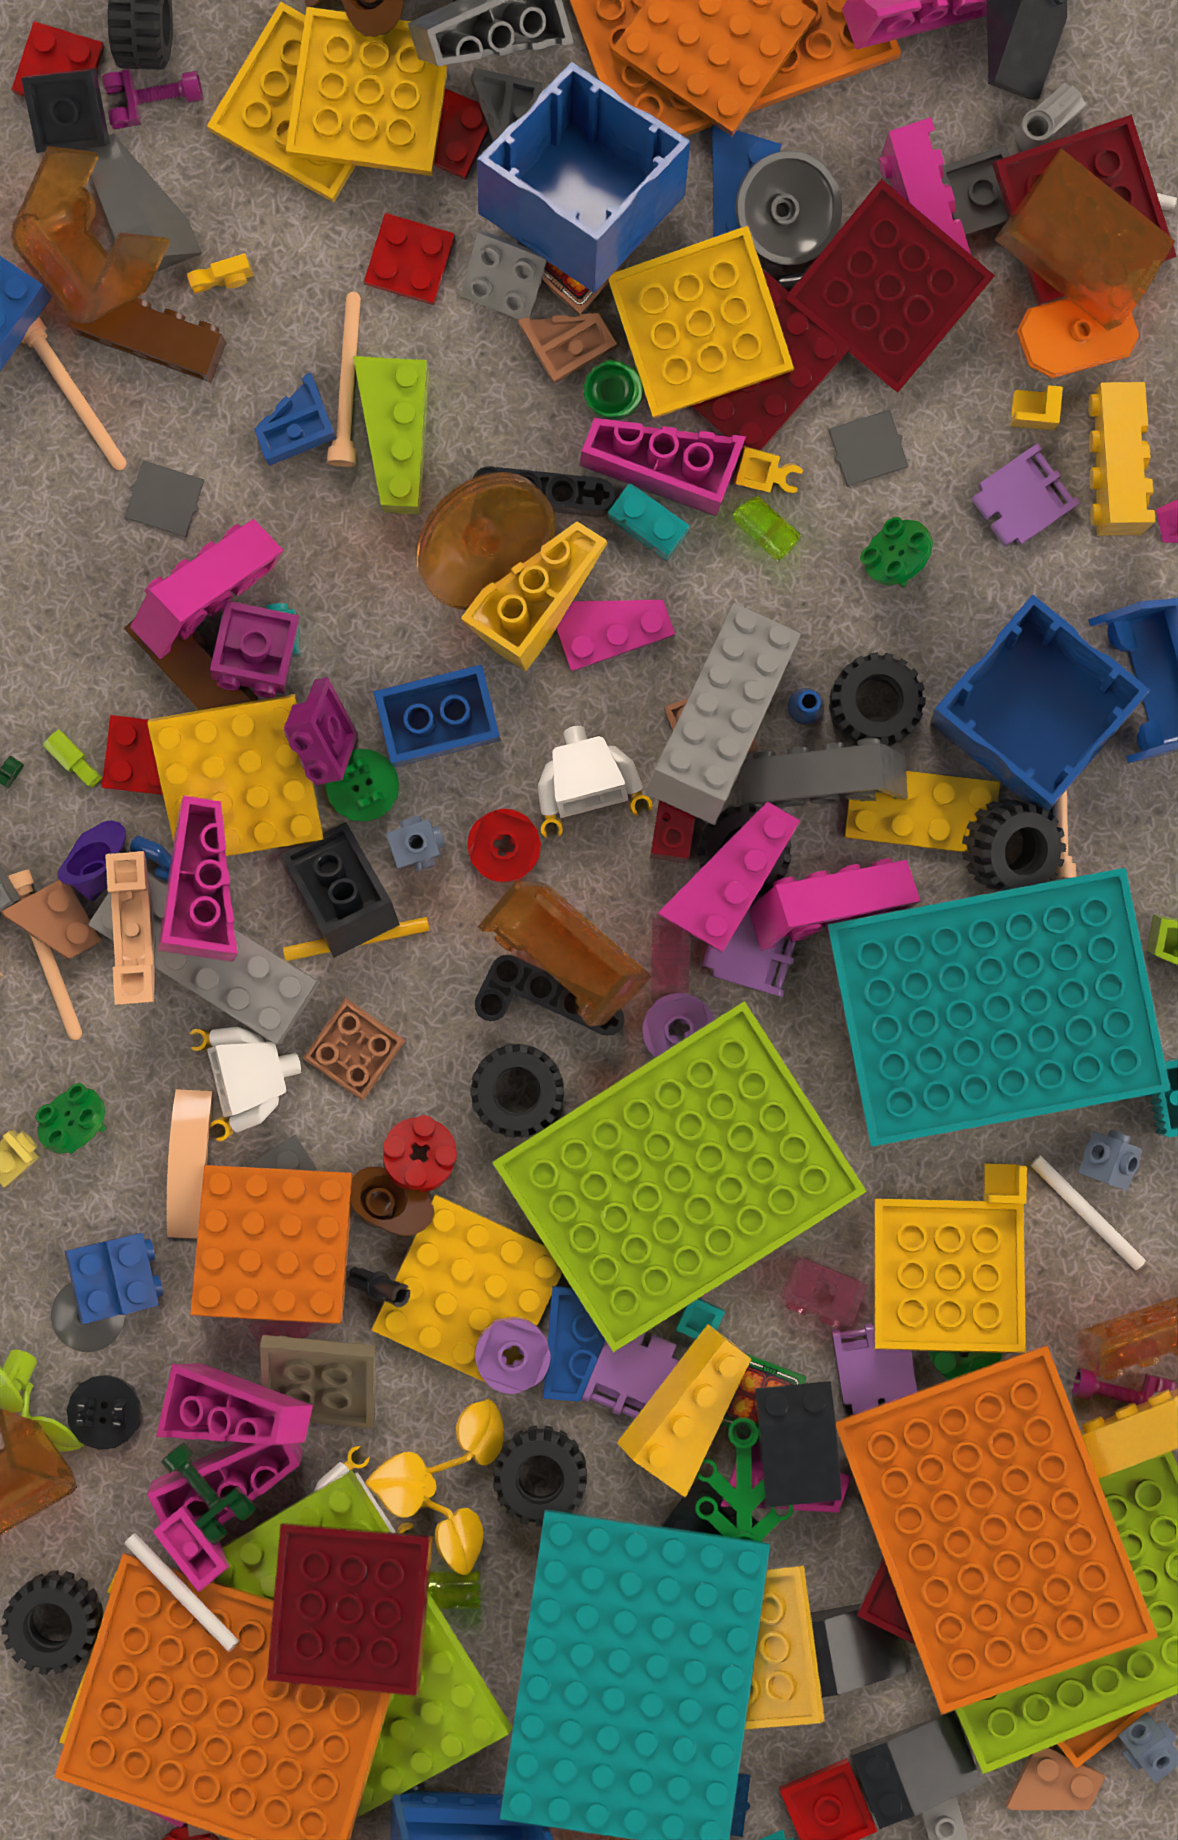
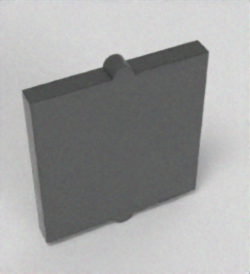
(868, 447)
(164, 498)

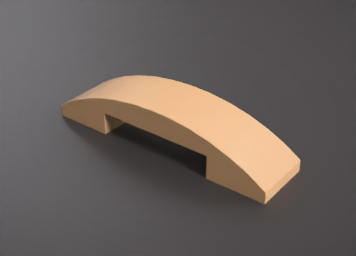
(131, 928)
(186, 1160)

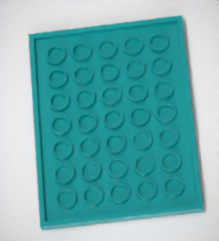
(998, 1007)
(635, 1680)

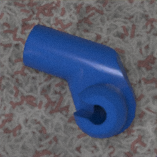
(155, 853)

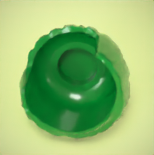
(613, 390)

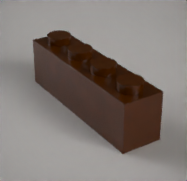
(158, 338)
(189, 669)

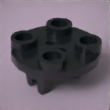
(121, 1415)

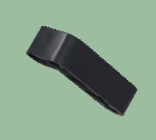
(548, 482)
(522, 987)

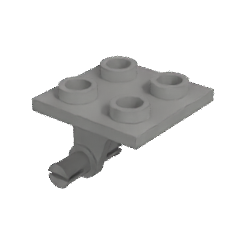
(503, 275)

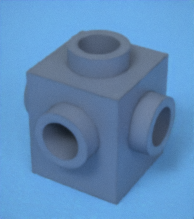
(402, 839)
(1111, 1159)
(1150, 1747)

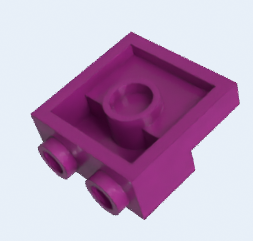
(254, 649)
(321, 733)

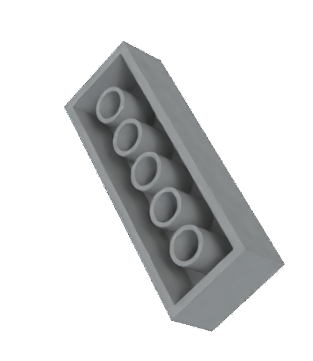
(723, 714)
(253, 988)

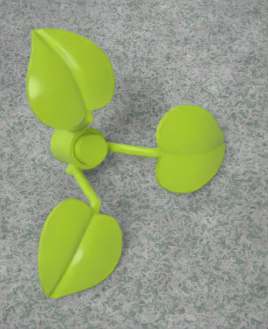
(15, 1378)

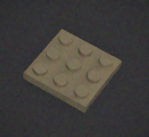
(325, 1374)

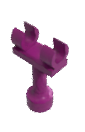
(124, 117)
(1091, 1386)

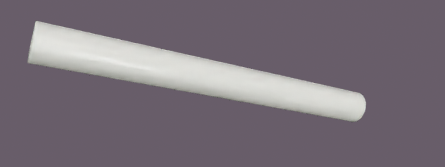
(1087, 1212)
(182, 1592)

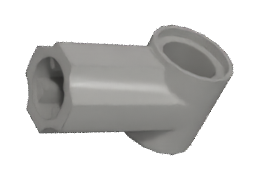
(1050, 117)

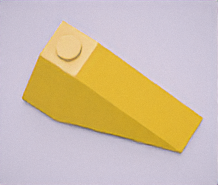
(529, 602)

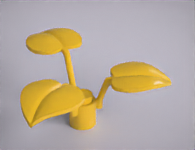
(407, 1485)

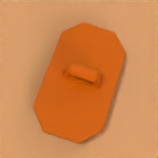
(1065, 339)

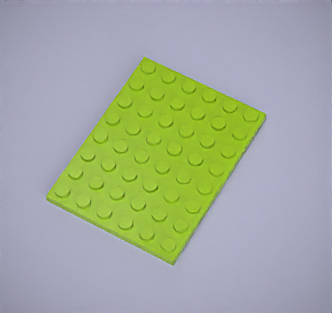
(679, 1176)
(1102, 1690)
(420, 1732)

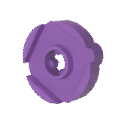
(663, 1013)
(521, 1374)

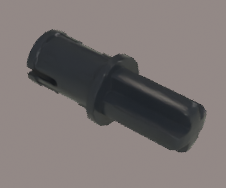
(379, 1286)

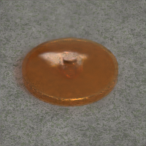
(481, 535)

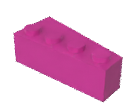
(917, 176)
(664, 461)
(203, 585)
(728, 883)
(198, 898)
(824, 899)
(224, 1407)
(245, 1465)

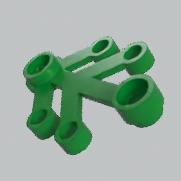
(743, 1499)

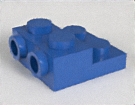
(113, 1277)

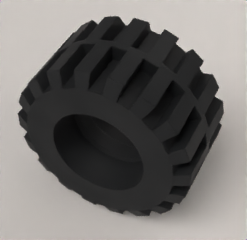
(140, 33)
(887, 670)
(729, 822)
(989, 837)
(512, 1123)
(535, 1443)
(26, 1639)

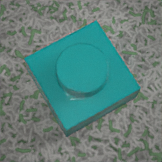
(697, 1316)

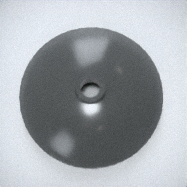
(810, 204)

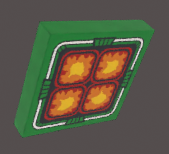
(757, 1375)

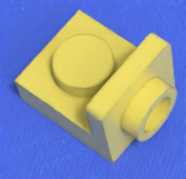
(15, 1155)

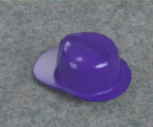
(87, 859)

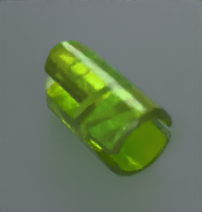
(766, 527)
(455, 1590)

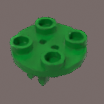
(897, 552)
(371, 800)
(71, 1119)

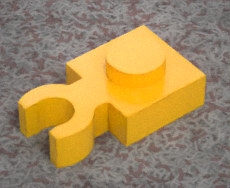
(229, 272)
(761, 469)

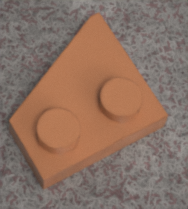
(567, 342)
(56, 919)
(1054, 1783)

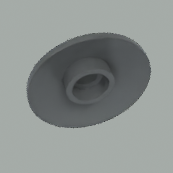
(78, 1336)

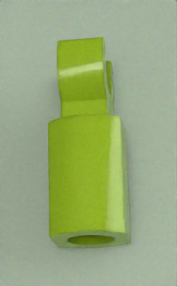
(71, 758)

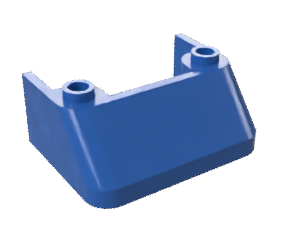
(1151, 637)
(456, 1817)

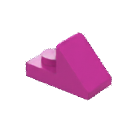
(191, 1549)

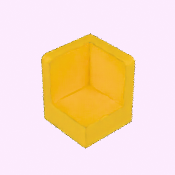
(1037, 409)
(1005, 1183)

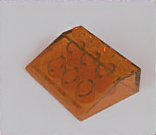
(1086, 241)
(1132, 1339)

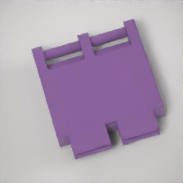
(1023, 498)
(746, 964)
(631, 1373)
(871, 1373)

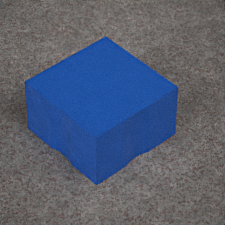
(582, 177)
(1038, 705)

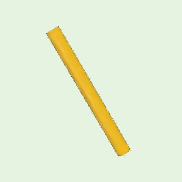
(319, 946)

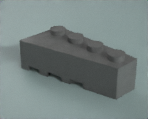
(488, 28)
(824, 775)

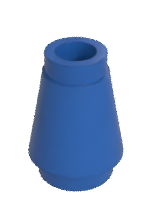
(799, 712)

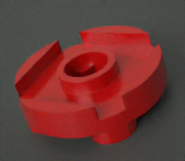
(494, 827)
(417, 1174)

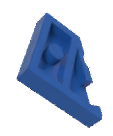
(295, 424)

